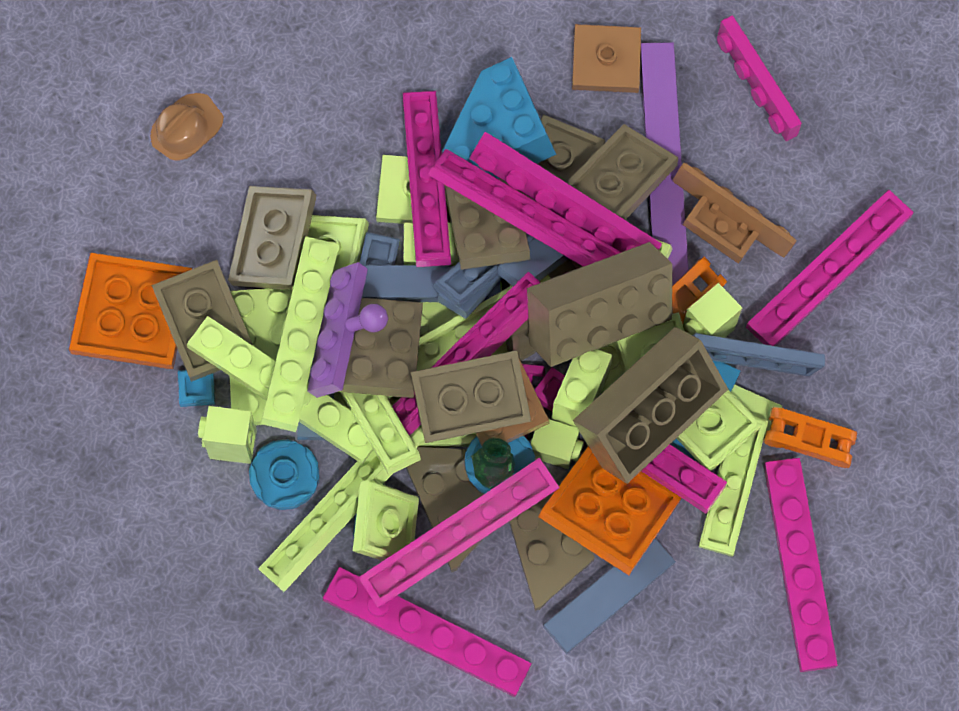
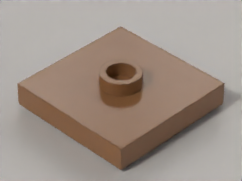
(606, 58)

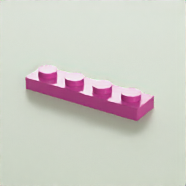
(764, 88)

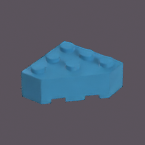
(505, 111)

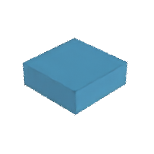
(196, 392)

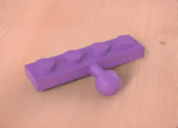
(339, 326)

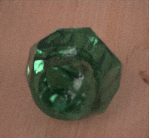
(493, 462)

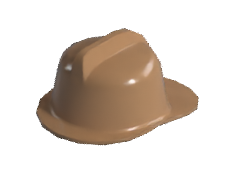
(186, 126)

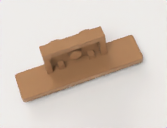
(726, 220)

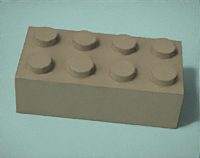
(600, 304)
(651, 404)

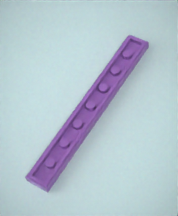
(662, 128)

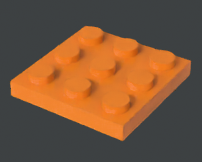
(121, 314)
(608, 514)

